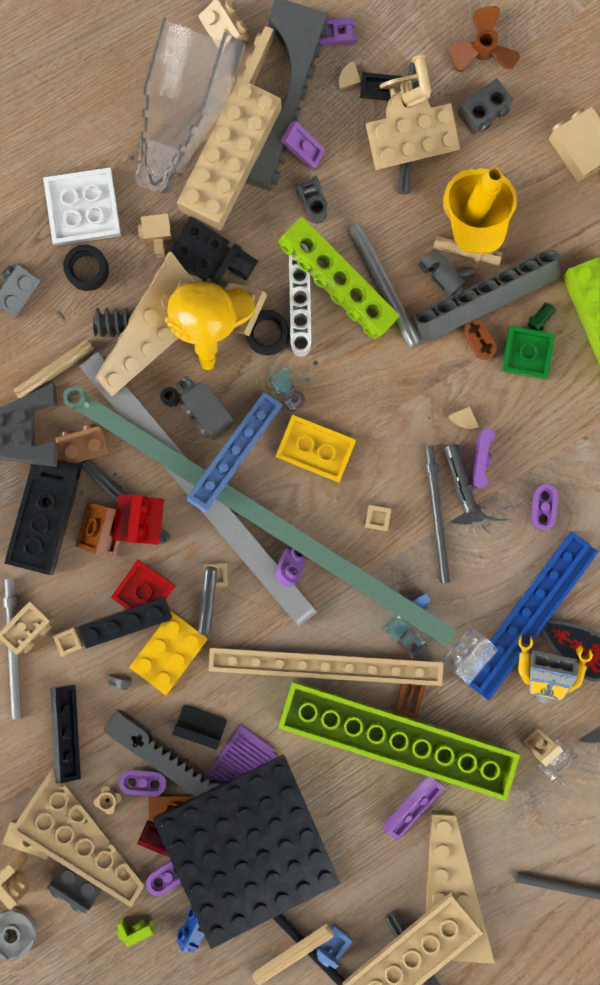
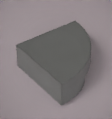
(120, 682)

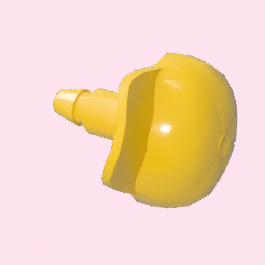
(479, 209)
(207, 314)

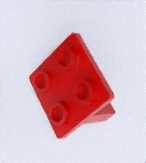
(138, 519)

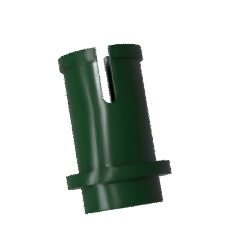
(541, 317)

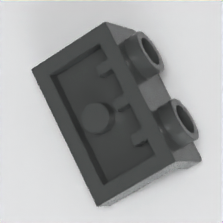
(74, 890)

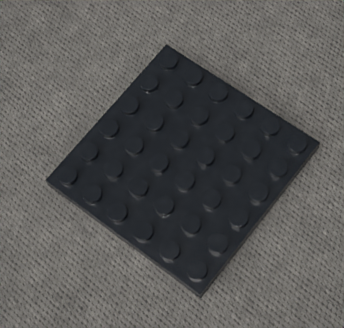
(246, 851)

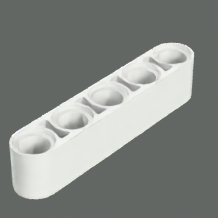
(299, 310)

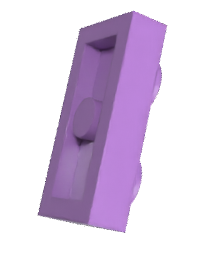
(302, 145)

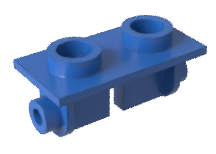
(190, 935)

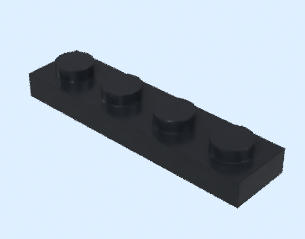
(125, 622)
(65, 733)

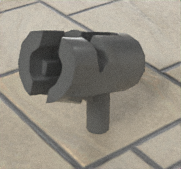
(443, 274)

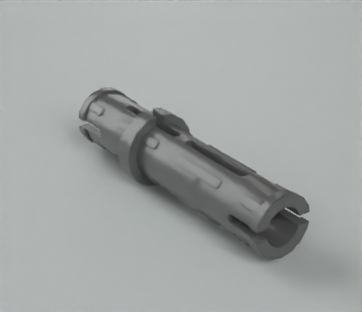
(460, 478)

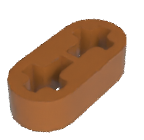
(484, 336)

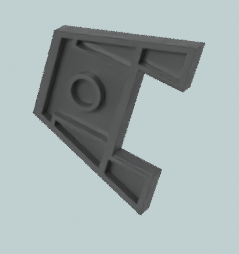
(18, 429)

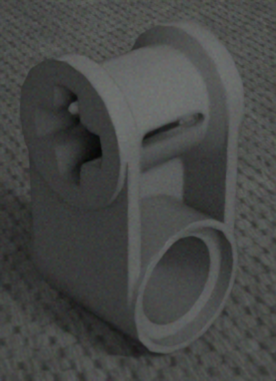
(311, 196)

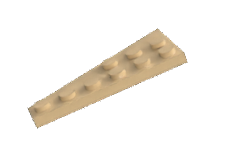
(146, 332)
(66, 833)
(451, 874)

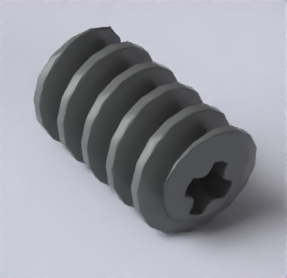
(110, 322)

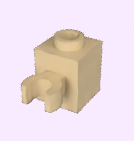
(156, 231)

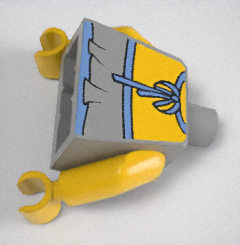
(551, 674)

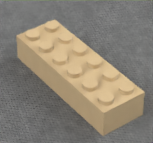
(229, 154)

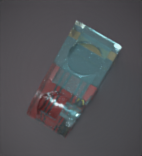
(292, 398)
(404, 636)

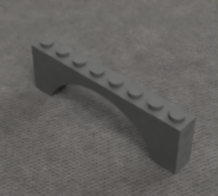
(300, 34)

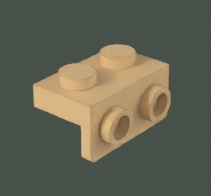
(221, 18)

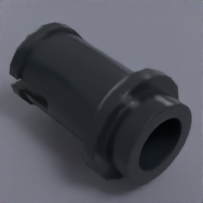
(166, 393)

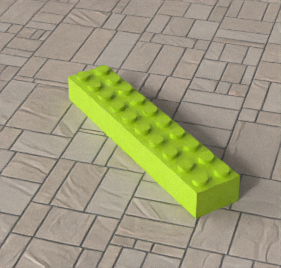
(399, 740)

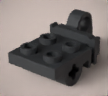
(207, 255)

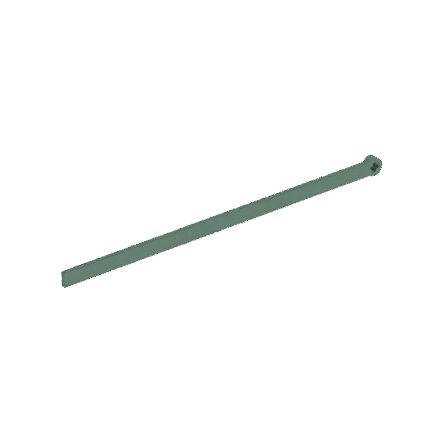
(263, 518)

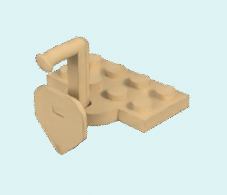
(411, 126)

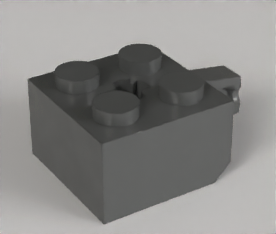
(205, 406)

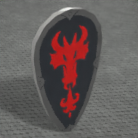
(567, 637)

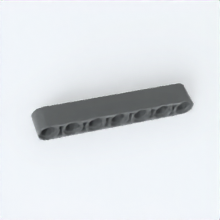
(488, 295)

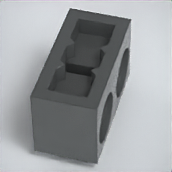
(482, 104)

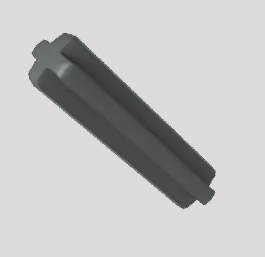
(207, 600)

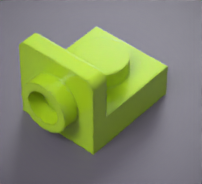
(139, 931)

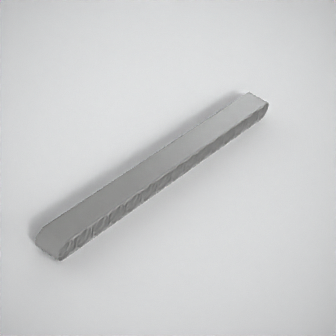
(219, 514)

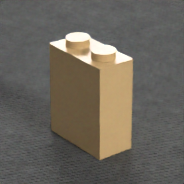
(579, 143)

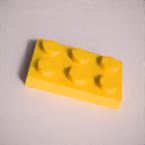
(315, 448)
(168, 653)

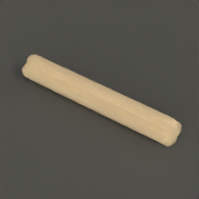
(54, 369)
(292, 954)

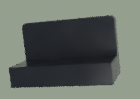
(200, 727)

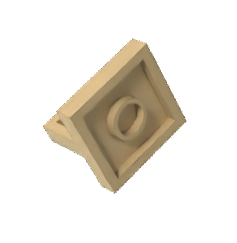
(12, 885)

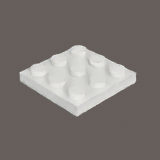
(82, 206)

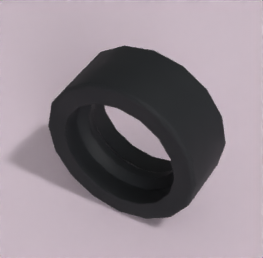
(77, 252)
(280, 344)

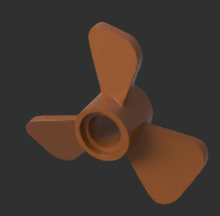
(465, 52)

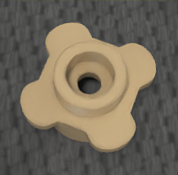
(101, 802)

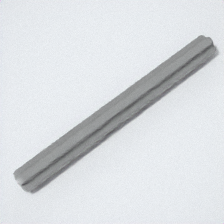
(384, 284)

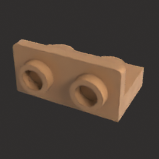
(83, 445)

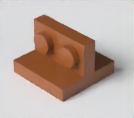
(98, 530)

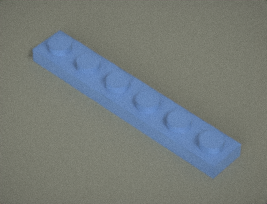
(234, 452)

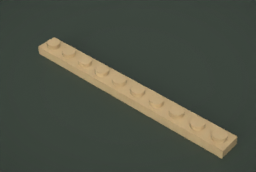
(326, 666)

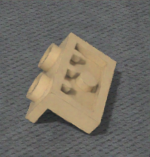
(24, 629)

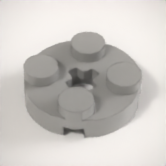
(26, 932)

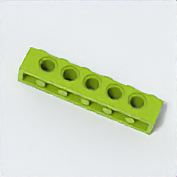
(337, 266)

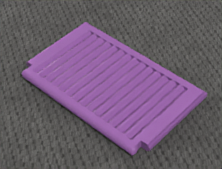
(241, 754)

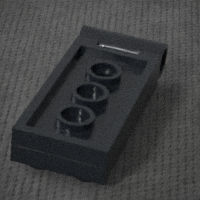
(40, 527)

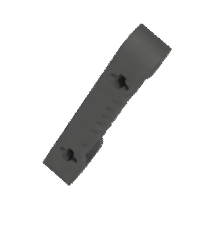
(125, 730)

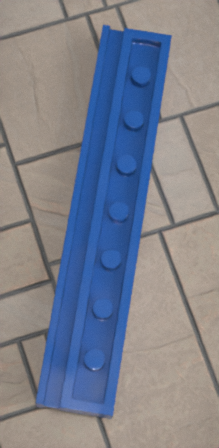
(534, 610)

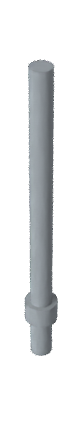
(10, 603)

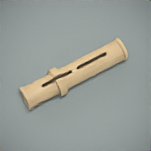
(450, 246)

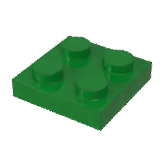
(528, 352)

